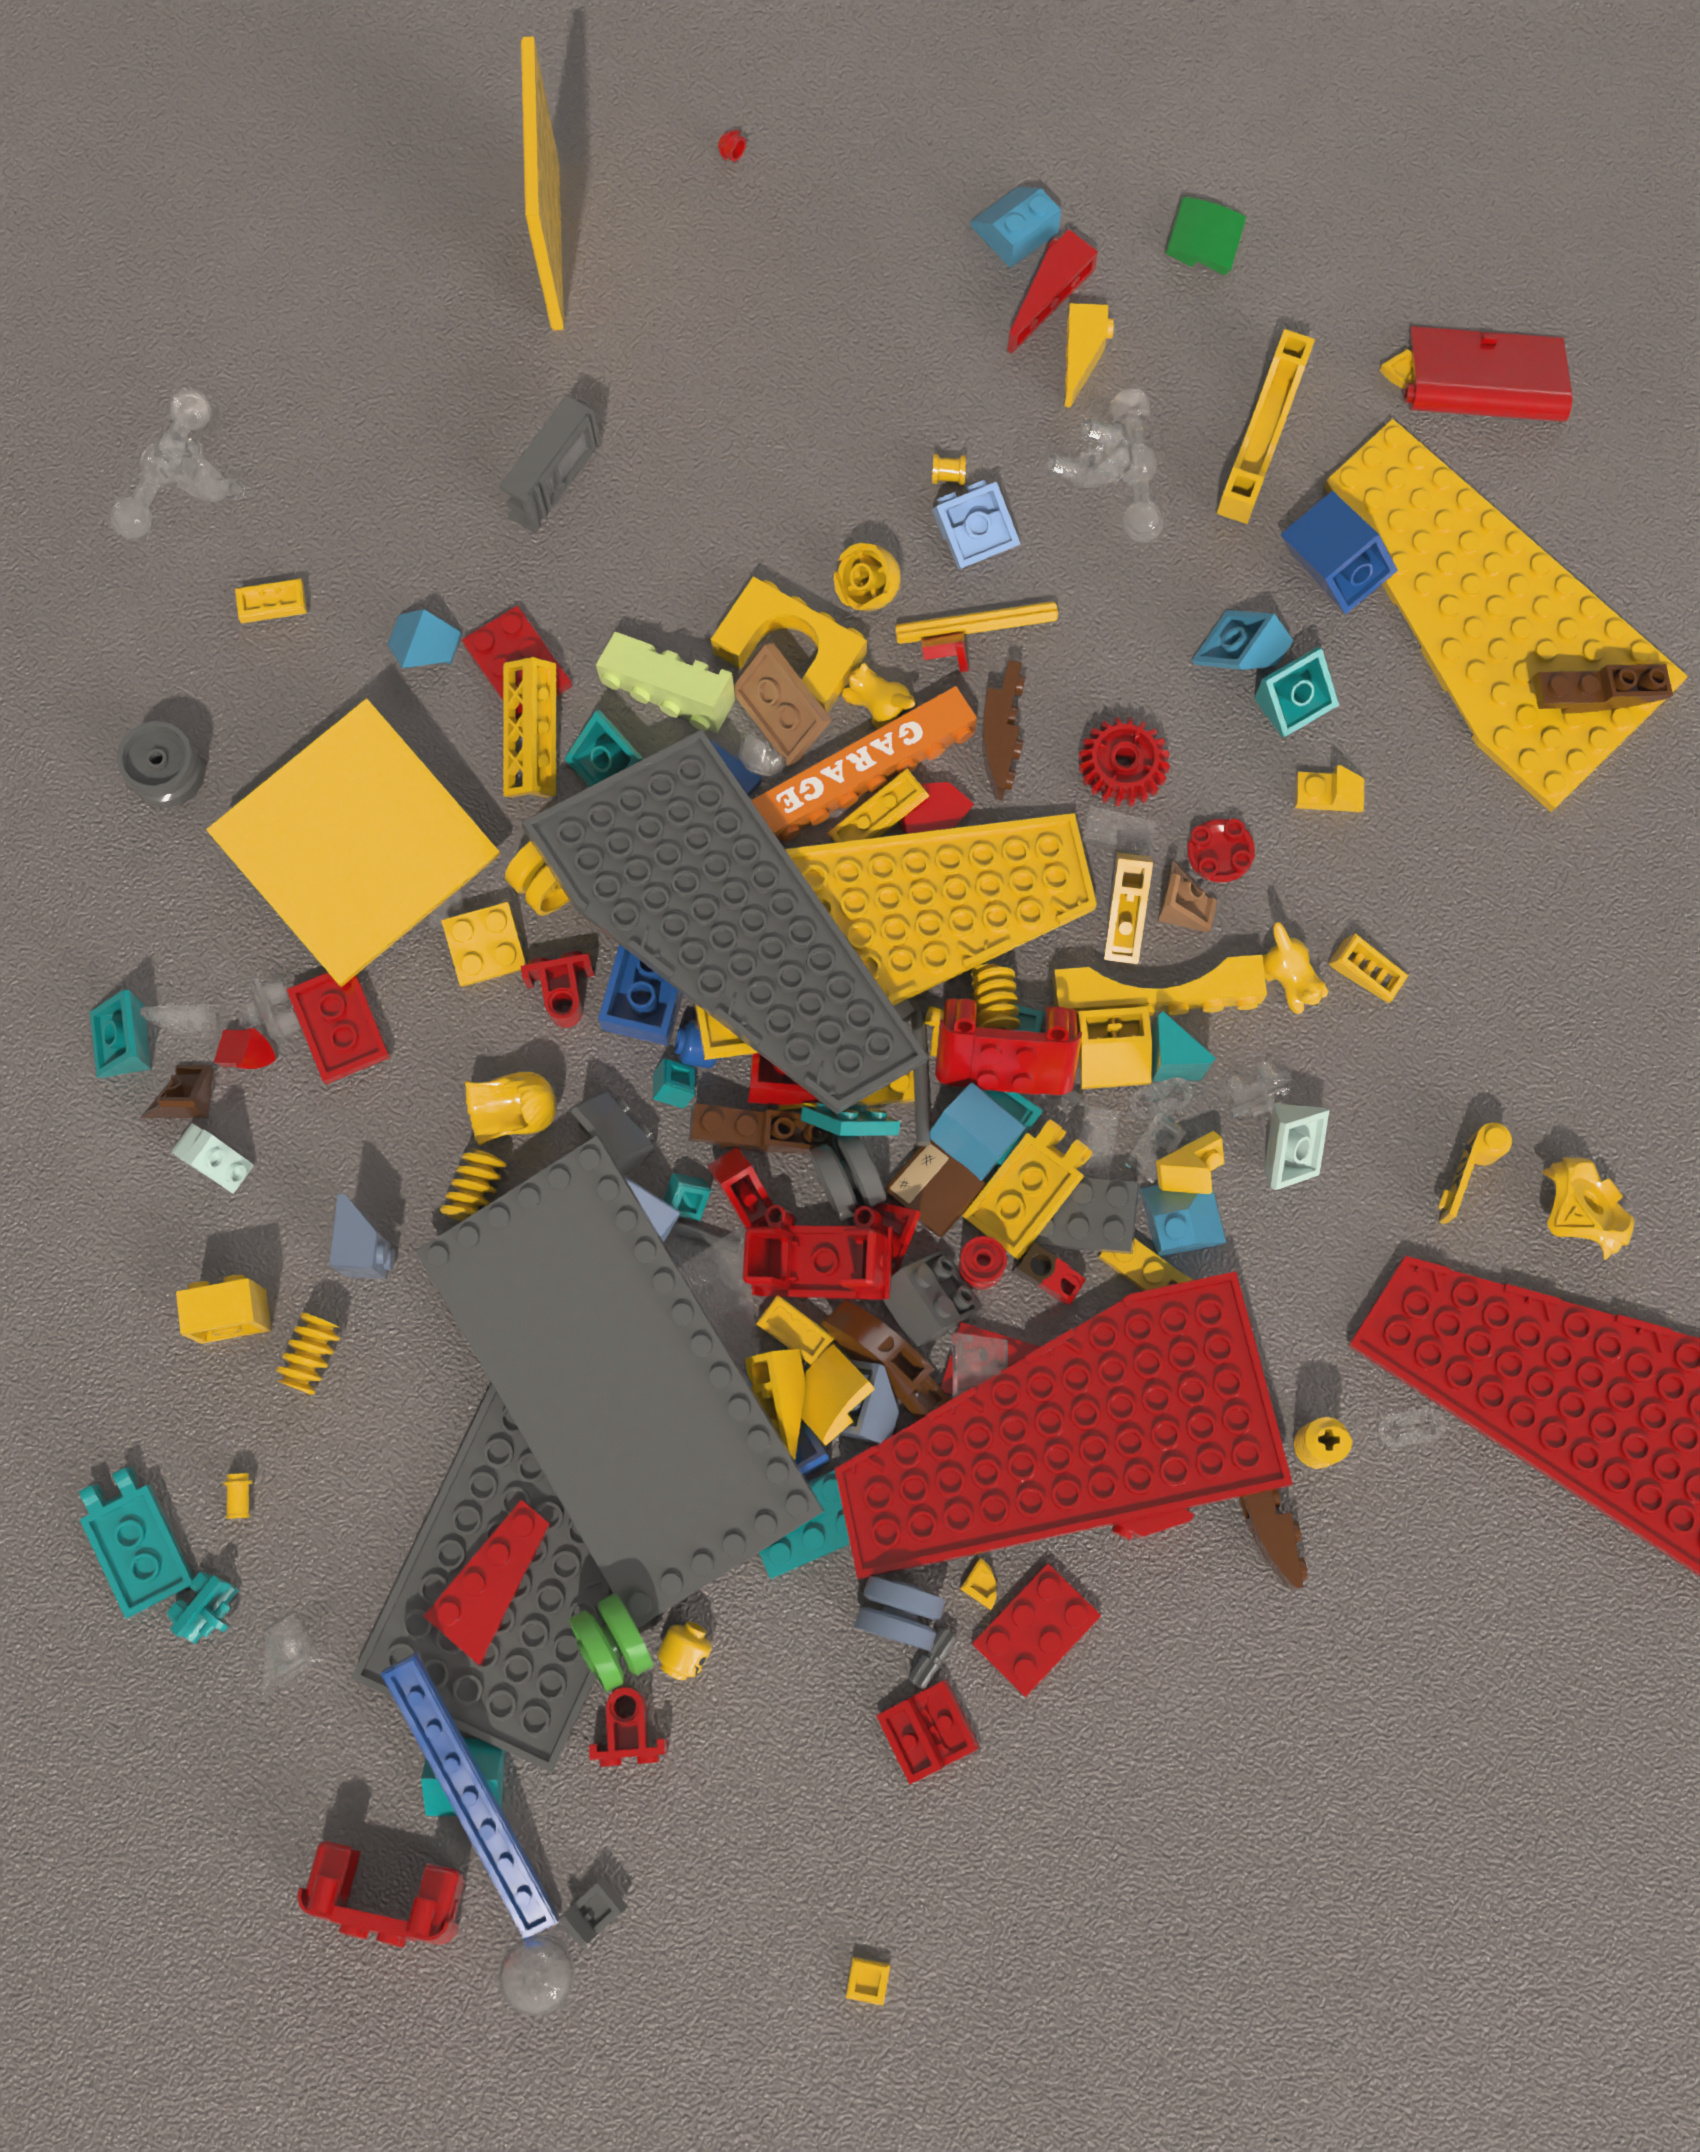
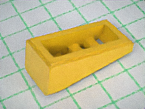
(1362, 977)

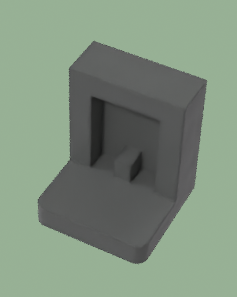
(592, 1912)

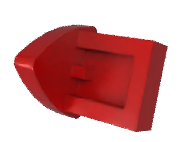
(946, 646)
(244, 1049)

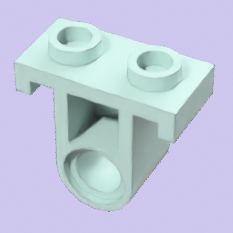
(212, 1158)

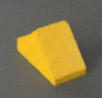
(1335, 791)
(1191, 1166)

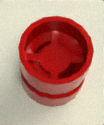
(982, 1262)

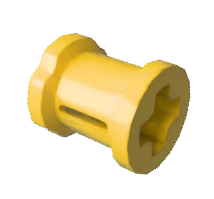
(949, 469)

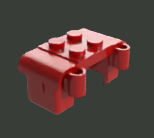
(1007, 1058)
(819, 1259)
(431, 1912)

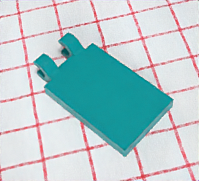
(134, 1544)

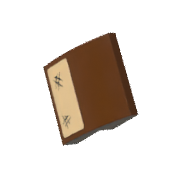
(935, 1187)

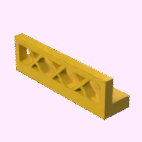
(535, 726)

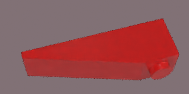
(1063, 270)

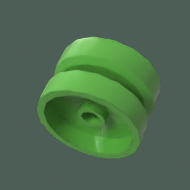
(612, 1641)

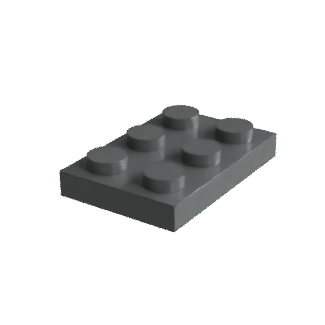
(1095, 1218)

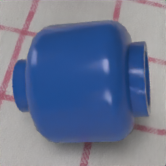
(689, 1047)

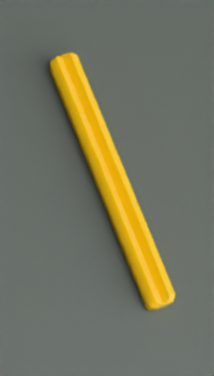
(977, 622)

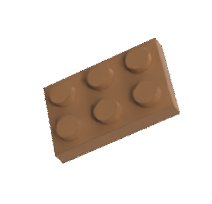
(781, 704)

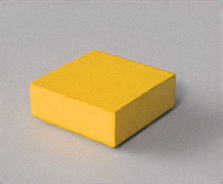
(868, 1981)

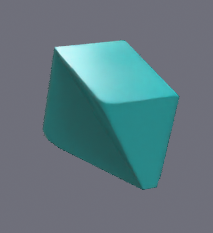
(674, 1083)
(687, 1195)

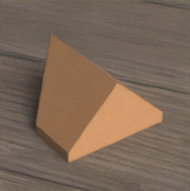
(1186, 902)

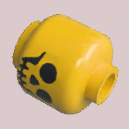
(684, 1650)

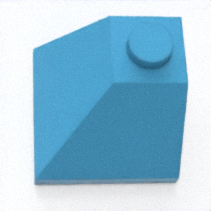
(1244, 641)
(1181, 1220)

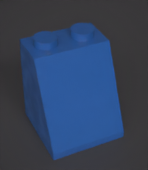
(1339, 551)

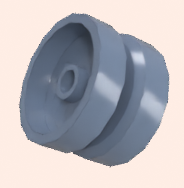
(900, 1610)

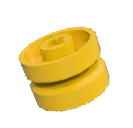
(532, 877)

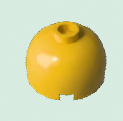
(867, 577)

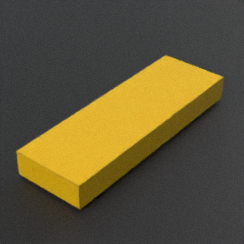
(881, 810)

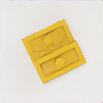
(831, 1392)

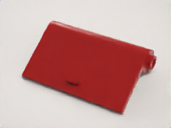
(1489, 374)

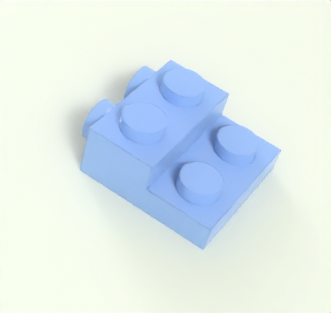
(975, 524)

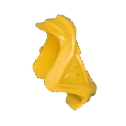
(1588, 1206)

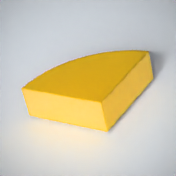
(981, 1584)

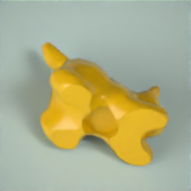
(880, 697)
(1291, 967)

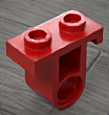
(560, 984)
(627, 1734)

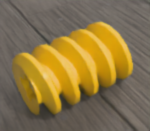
(995, 997)
(473, 1185)
(307, 1353)
(1327, 1431)

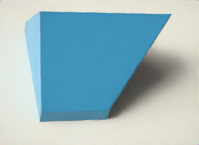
(423, 639)

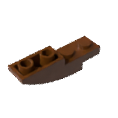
(1602, 690)
(999, 734)
(755, 1130)
(874, 1342)
(1275, 1536)

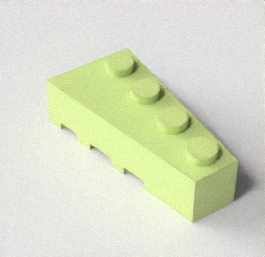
(667, 681)

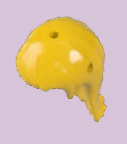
(510, 1105)

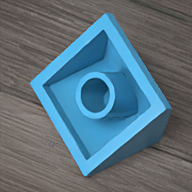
(976, 1130)

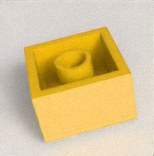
(223, 1309)

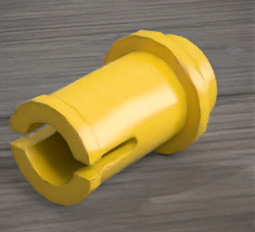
(237, 1495)

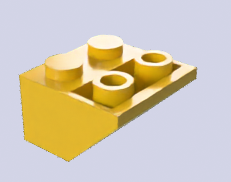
(1115, 1047)

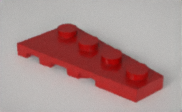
(482, 1592)

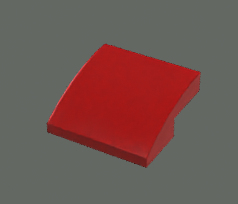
(928, 1731)

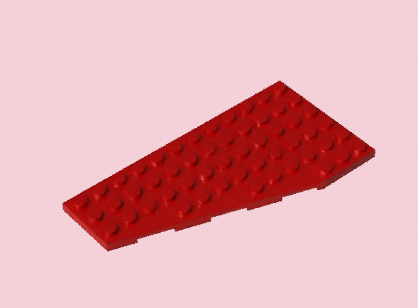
(1561, 1386)
(1093, 1430)

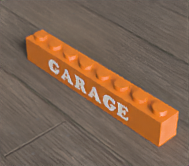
(867, 764)

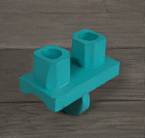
(205, 1610)

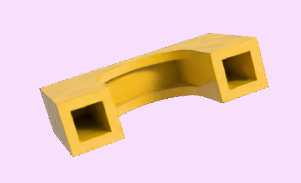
(766, 609)

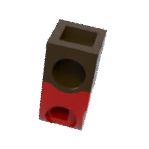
(1049, 1273)

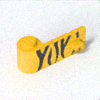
(1482, 1149)

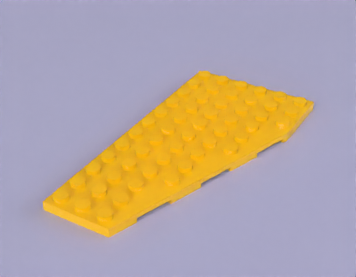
(1493, 615)
(939, 901)

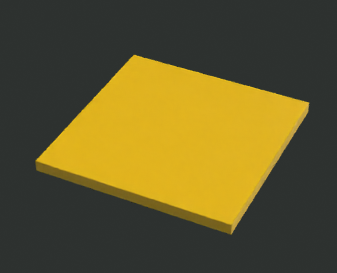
(542, 183)
(353, 842)

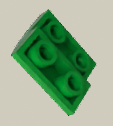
(1205, 234)

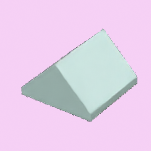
(1295, 1144)

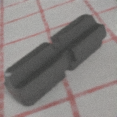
(928, 1663)

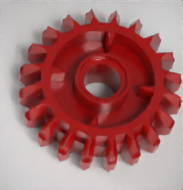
(1124, 742)

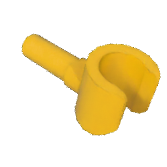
(933, 1019)

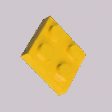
(484, 944)

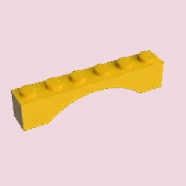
(1265, 426)
(1234, 982)

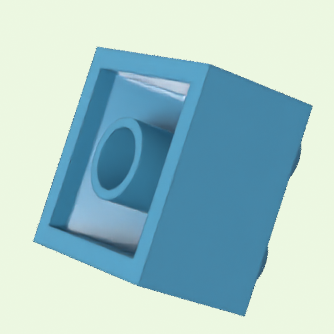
(1018, 223)

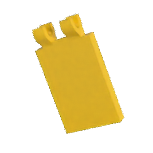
(1028, 1189)

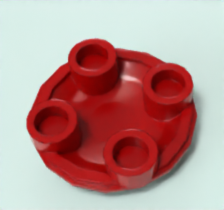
(1221, 850)

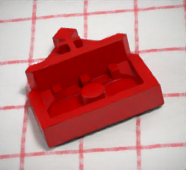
(939, 811)

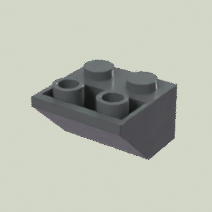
(930, 1298)

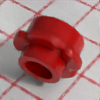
(732, 145)

